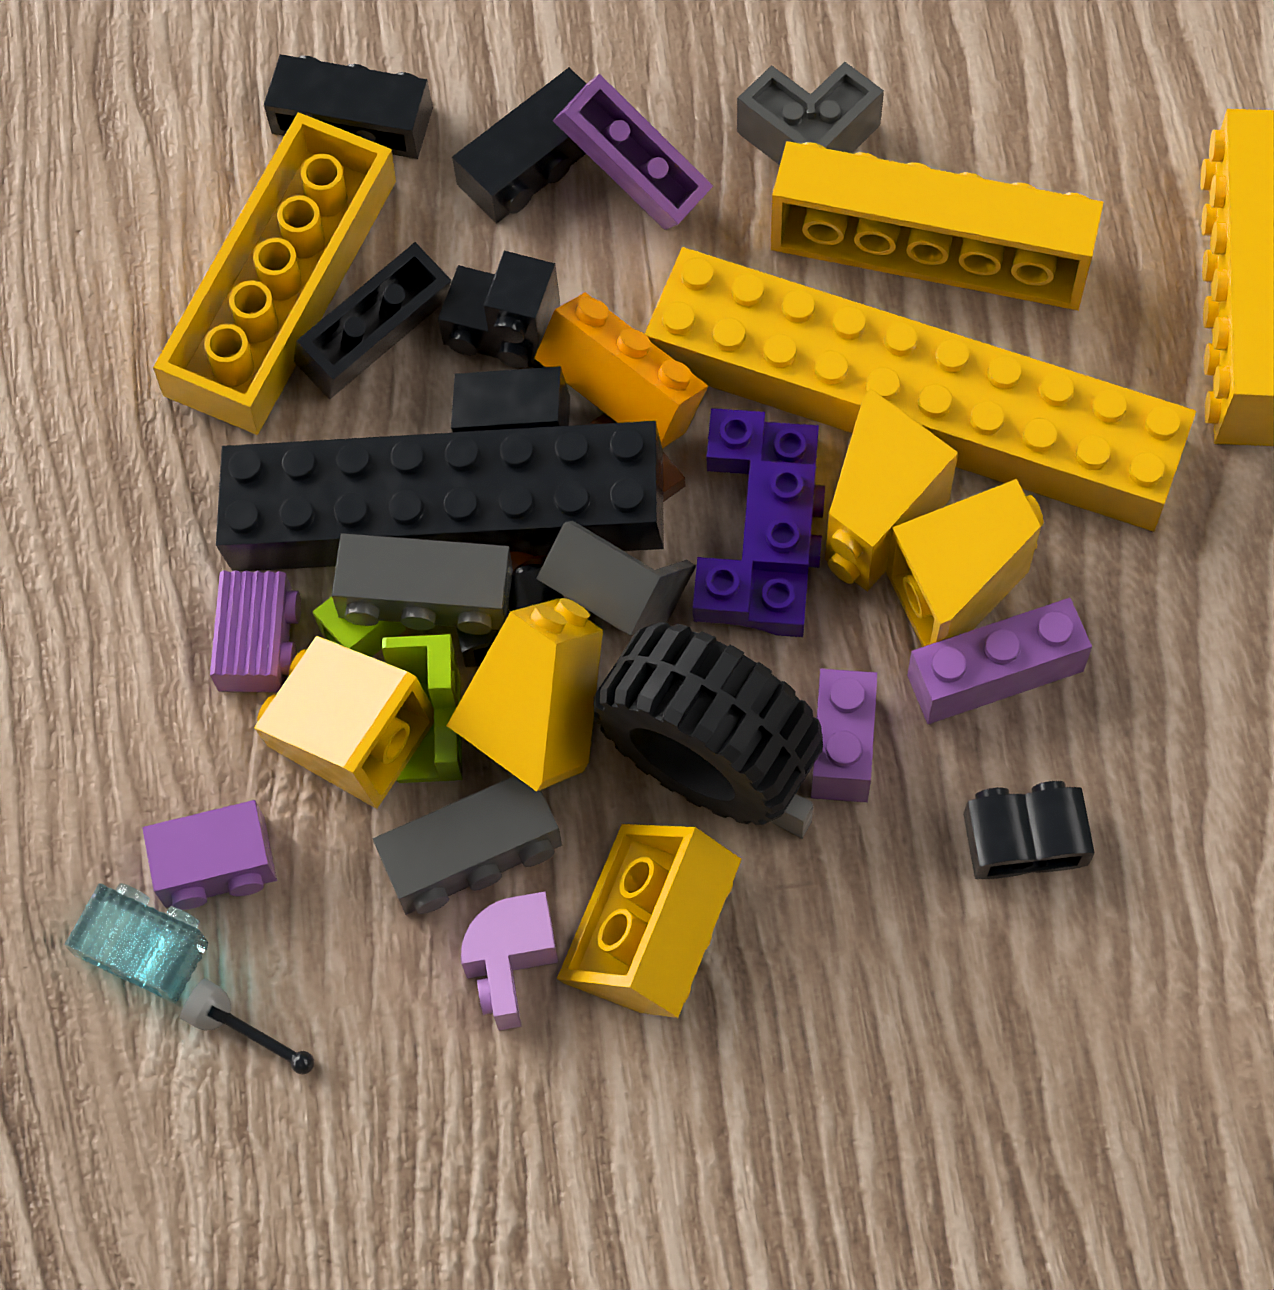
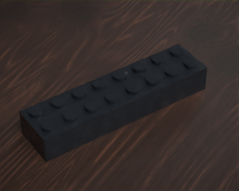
(488, 487)

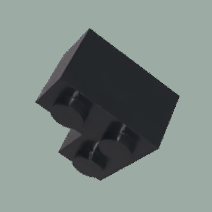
(501, 311)

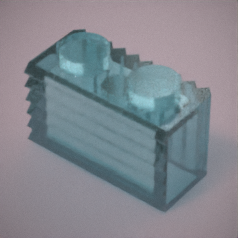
(138, 941)

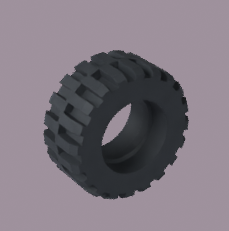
(708, 723)

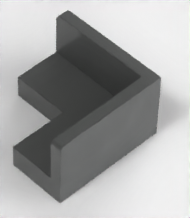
(834, 115)
(611, 580)

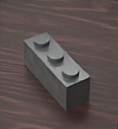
(422, 583)
(468, 844)

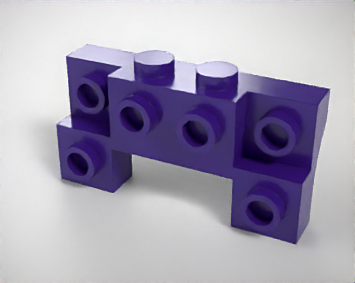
(771, 579)

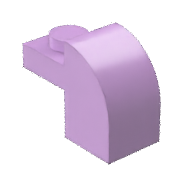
(503, 939)

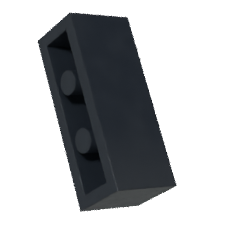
(353, 98)
(520, 151)
(371, 320)

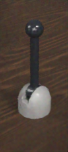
(210, 1008)

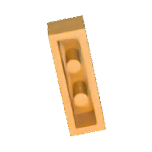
(620, 368)

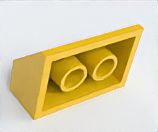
(650, 918)

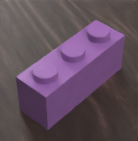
(632, 152)
(999, 660)

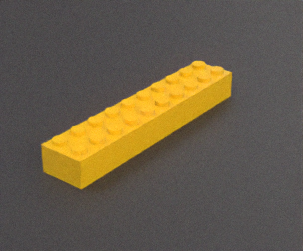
(991, 405)

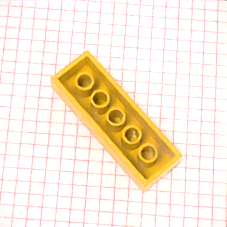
(934, 224)
(276, 273)
(1240, 278)

